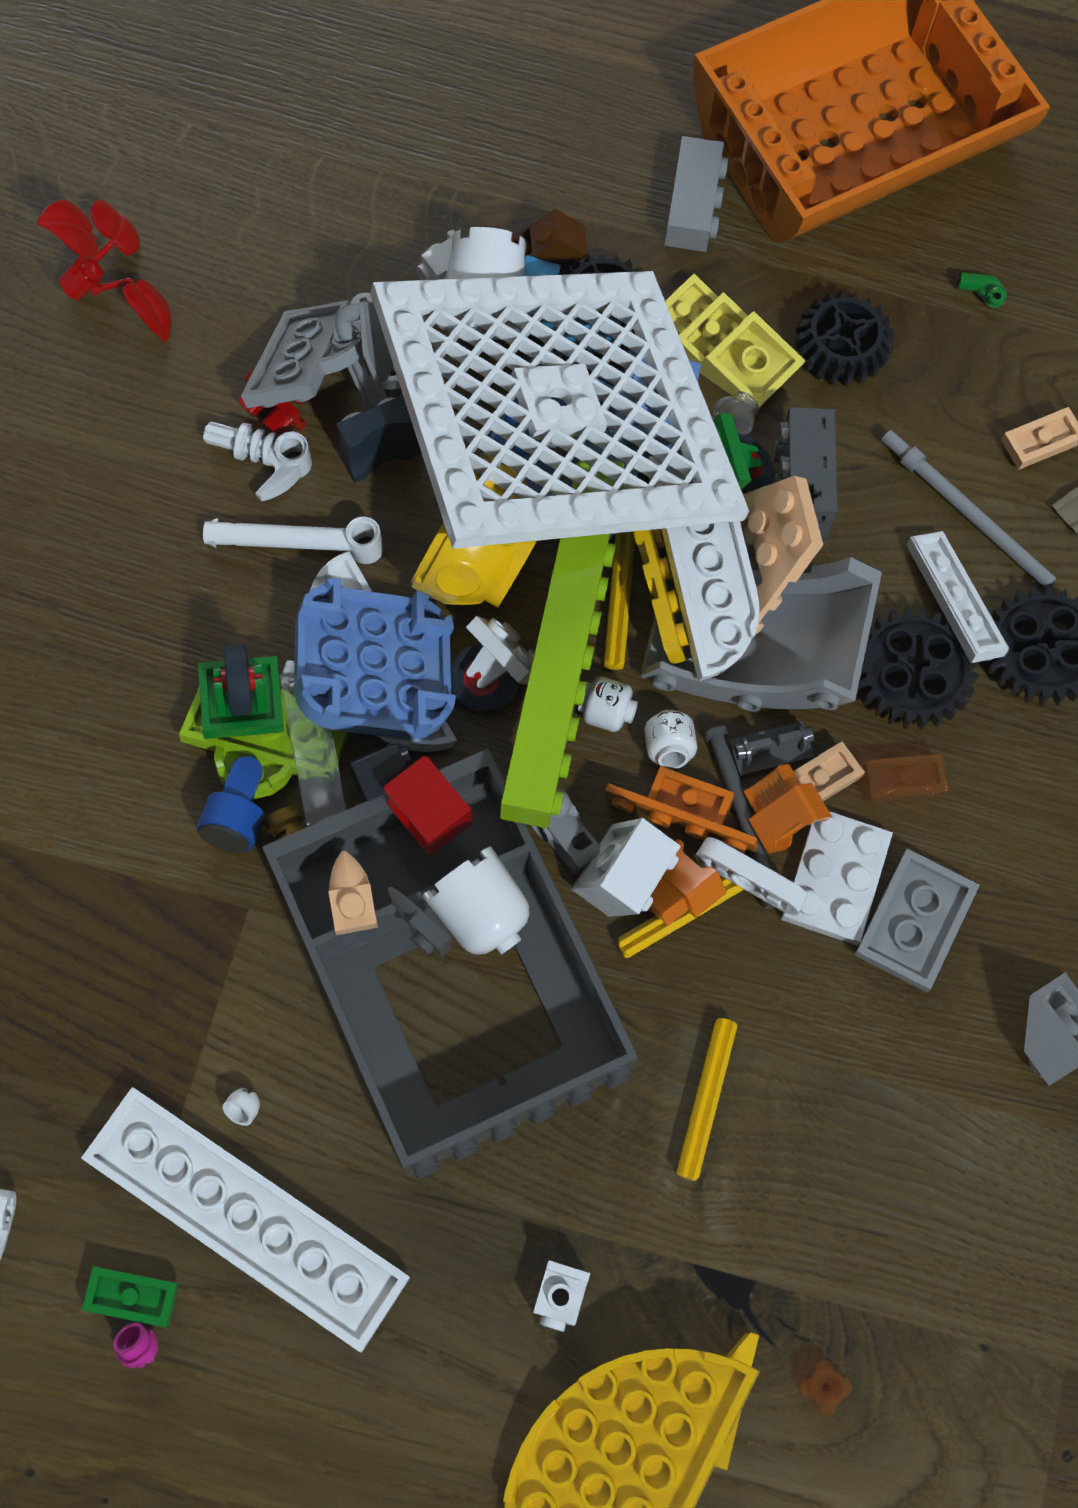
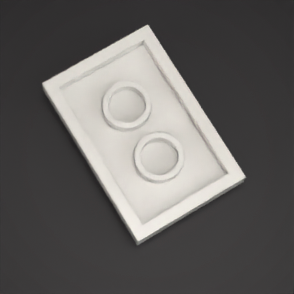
(840, 876)

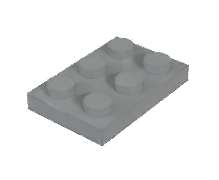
(917, 920)

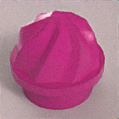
(135, 1345)

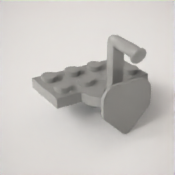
(318, 343)

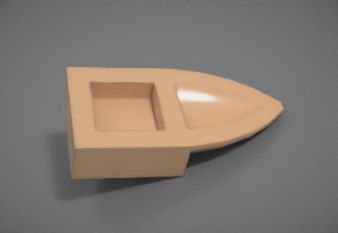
(351, 896)

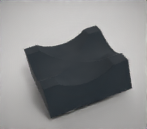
(377, 437)

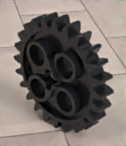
(1037, 616)
(949, 675)

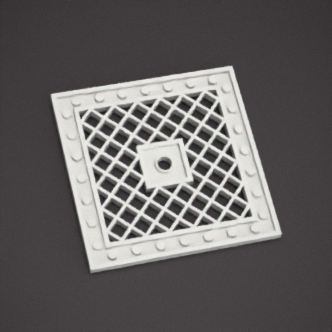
(481, 516)

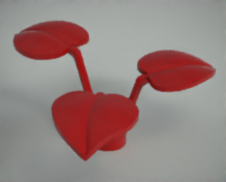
(75, 231)

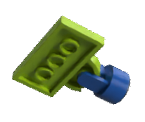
(248, 770)

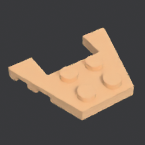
(782, 535)

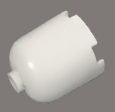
(480, 905)

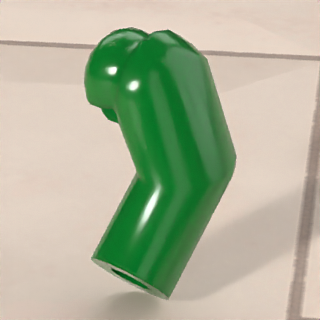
(985, 285)

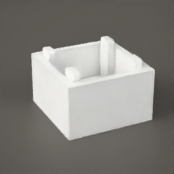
(627, 868)

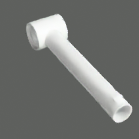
(300, 537)

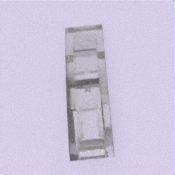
(313, 759)

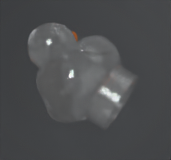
(743, 409)

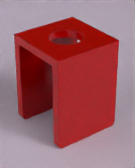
(428, 805)

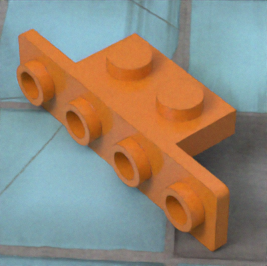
(687, 803)

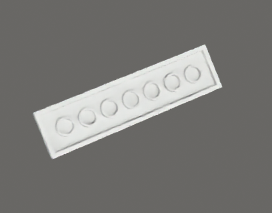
(246, 1219)

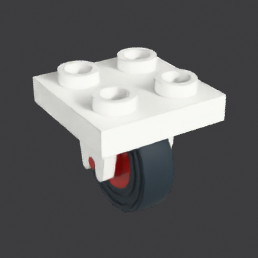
(490, 672)

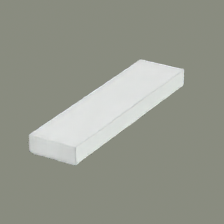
(957, 597)

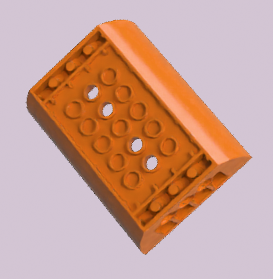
(830, 79)

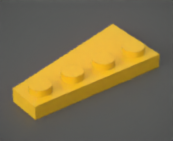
(665, 602)

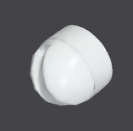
(242, 1107)

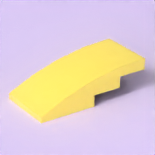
(732, 347)

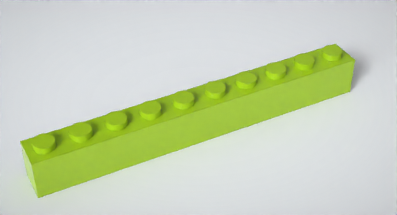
(555, 676)

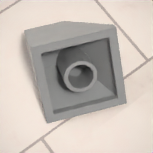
(1053, 1029)

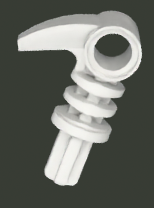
(269, 448)

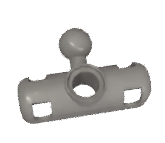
(565, 833)

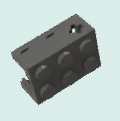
(802, 452)

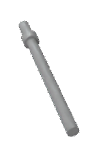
(915, 461)

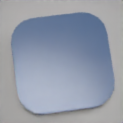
(373, 662)

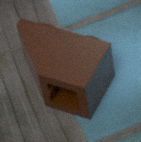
(554, 239)

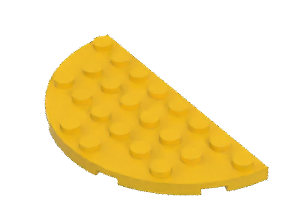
(632, 1433)

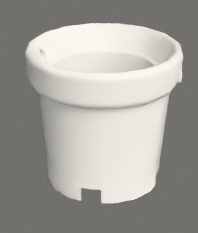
(486, 255)

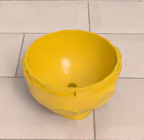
(471, 573)

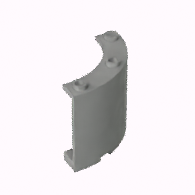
(803, 654)

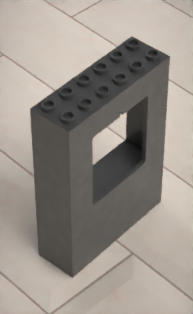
(583, 1017)

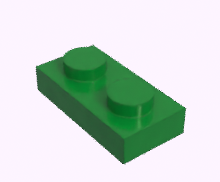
(130, 1297)

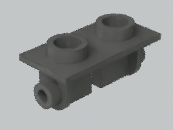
(772, 748)

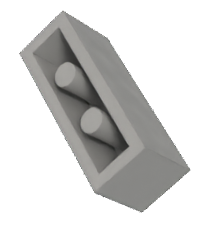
(696, 194)

